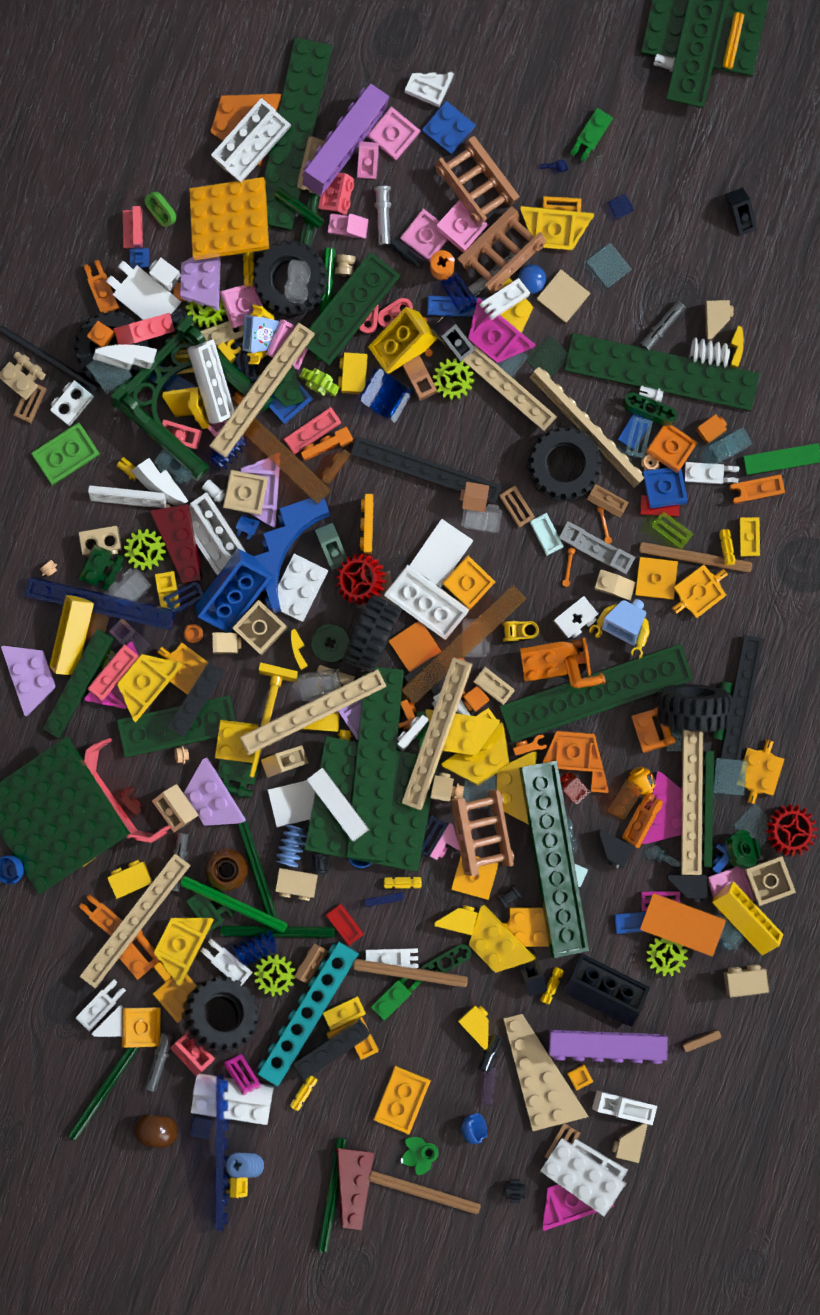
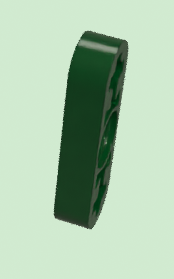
(638, 399)
(455, 950)

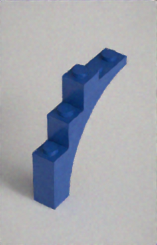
(296, 519)

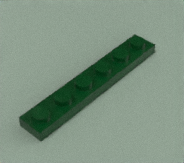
(78, 683)
(707, 801)

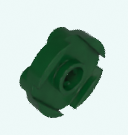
(320, 638)
(737, 856)

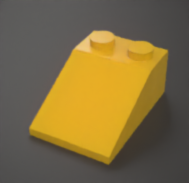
(402, 340)

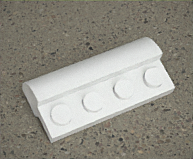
(250, 140)
(211, 381)
(213, 533)
(251, 1107)

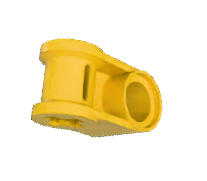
(518, 631)

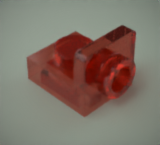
(573, 788)
(134, 805)

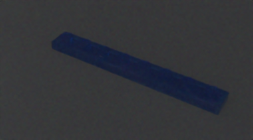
(103, 603)
(221, 1144)

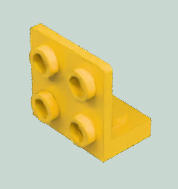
(187, 402)

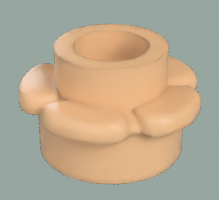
(645, 463)
(48, 568)
(181, 755)
(457, 792)

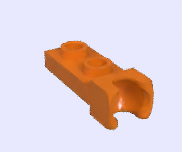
(342, 438)
(758, 488)

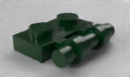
(95, 565)
(238, 772)
(205, 909)

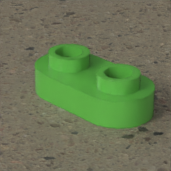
(160, 209)

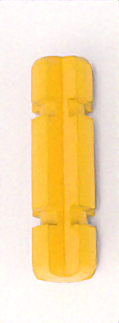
(248, 268)
(727, 547)
(402, 882)
(552, 985)
(303, 1093)

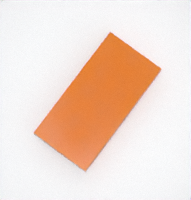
(683, 924)

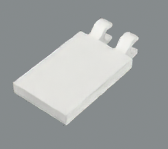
(142, 293)
(441, 553)
(292, 802)

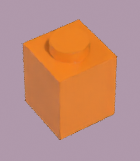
(101, 335)
(712, 429)

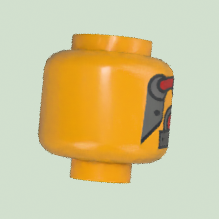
(643, 778)

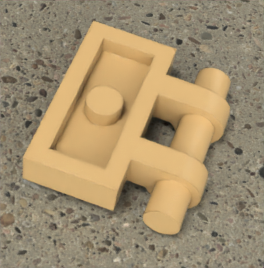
(18, 380)

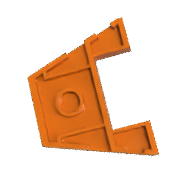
(234, 109)
(580, 753)

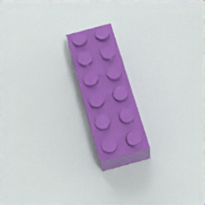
(345, 139)
(607, 1045)

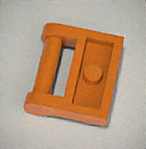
(647, 732)
(135, 960)

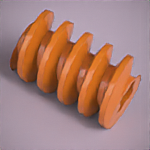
(438, 271)

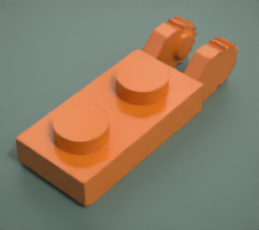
(101, 290)
(642, 820)
(102, 916)

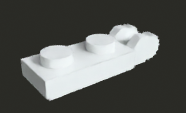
(708, 473)
(227, 963)
(99, 1007)

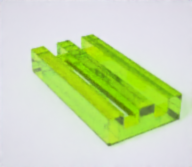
(668, 536)

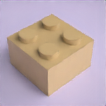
(260, 627)
(769, 880)
(746, 981)

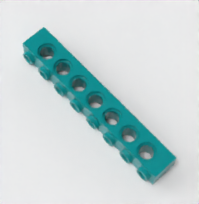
(276, 1074)

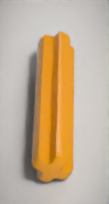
(733, 40)

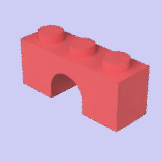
(144, 329)

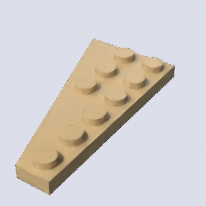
(543, 1087)

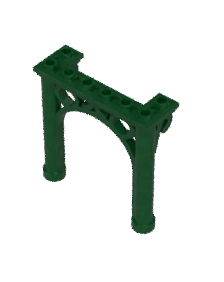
(131, 407)

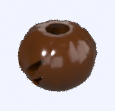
(213, 869)
(155, 1131)

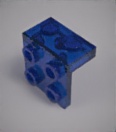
(385, 395)

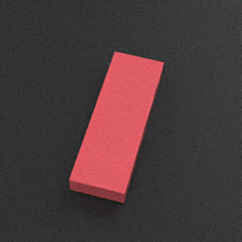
(312, 431)
(113, 672)

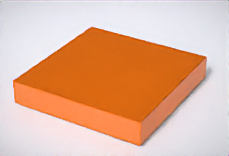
(671, 447)
(415, 646)

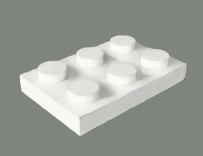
(300, 587)

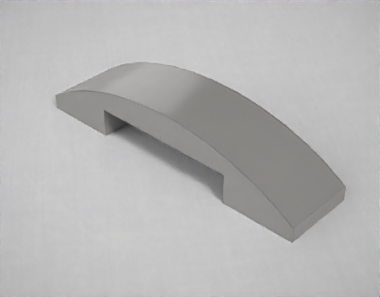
(596, 548)

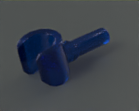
(560, 164)

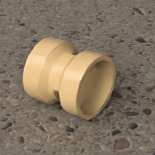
(345, 265)

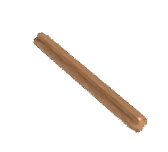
(692, 556)
(410, 973)
(424, 1192)

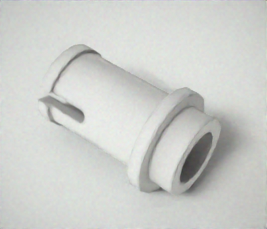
(665, 62)
(653, 394)
(214, 491)

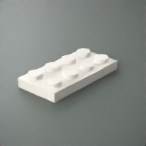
(426, 602)
(583, 1177)

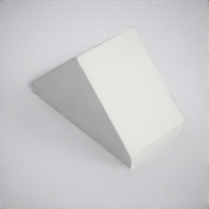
(111, 1026)

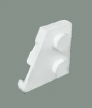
(429, 87)
(406, 737)

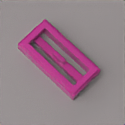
(650, 893)
(249, 1087)

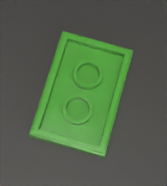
(65, 453)

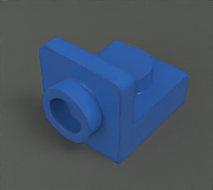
(720, 861)

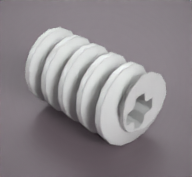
(709, 352)

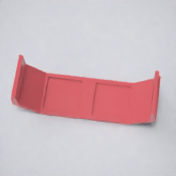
(91, 759)

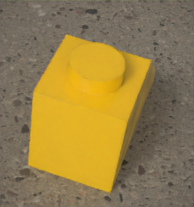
(459, 920)
(476, 1024)

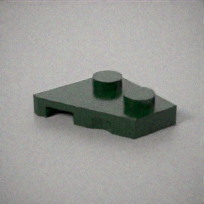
(289, 390)

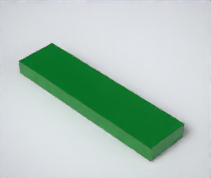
(782, 459)

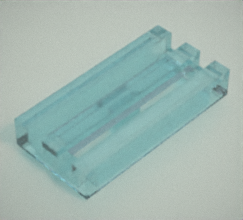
(634, 453)

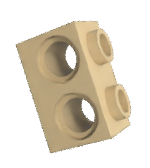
(100, 536)

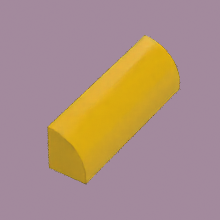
(71, 634)
(748, 918)

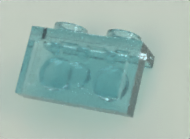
(730, 934)

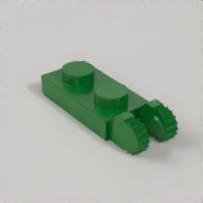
(592, 133)
(393, 998)

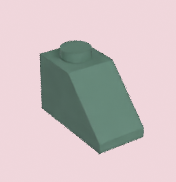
(331, 546)

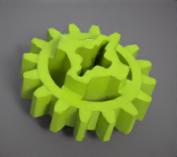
(206, 315)
(319, 382)
(449, 386)
(153, 547)
(666, 964)
(283, 975)

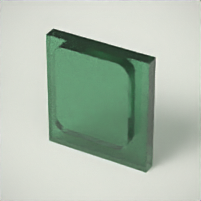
(548, 356)

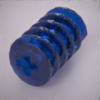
(220, 461)
(256, 949)

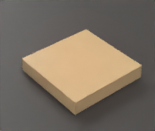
(563, 296)
(245, 492)

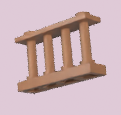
(488, 167)
(495, 233)
(465, 826)

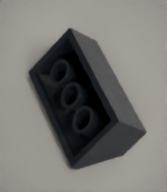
(606, 990)

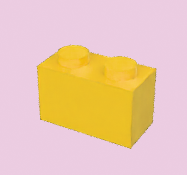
(354, 373)
(130, 879)

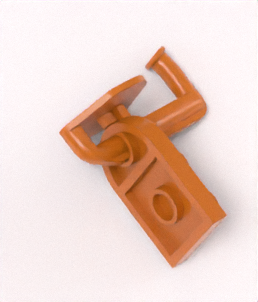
(558, 660)

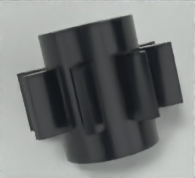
(515, 1191)

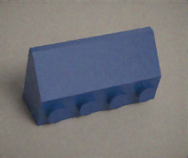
(233, 591)

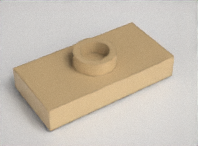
(494, 686)

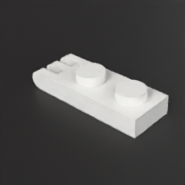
(505, 298)
(397, 957)

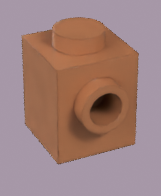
(474, 496)

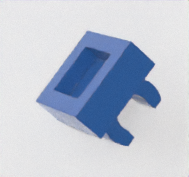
(139, 257)
(247, 525)

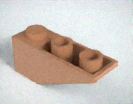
(419, 378)

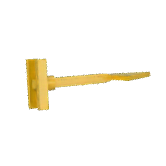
(277, 675)

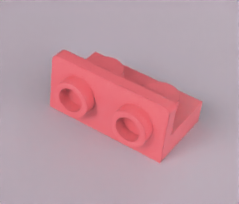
(337, 195)
(132, 228)

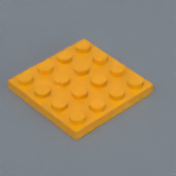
(229, 218)

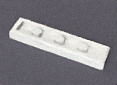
(128, 497)
(337, 804)

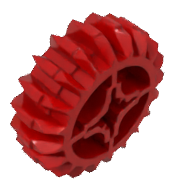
(357, 585)
(794, 822)

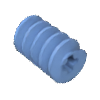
(291, 846)
(245, 1165)

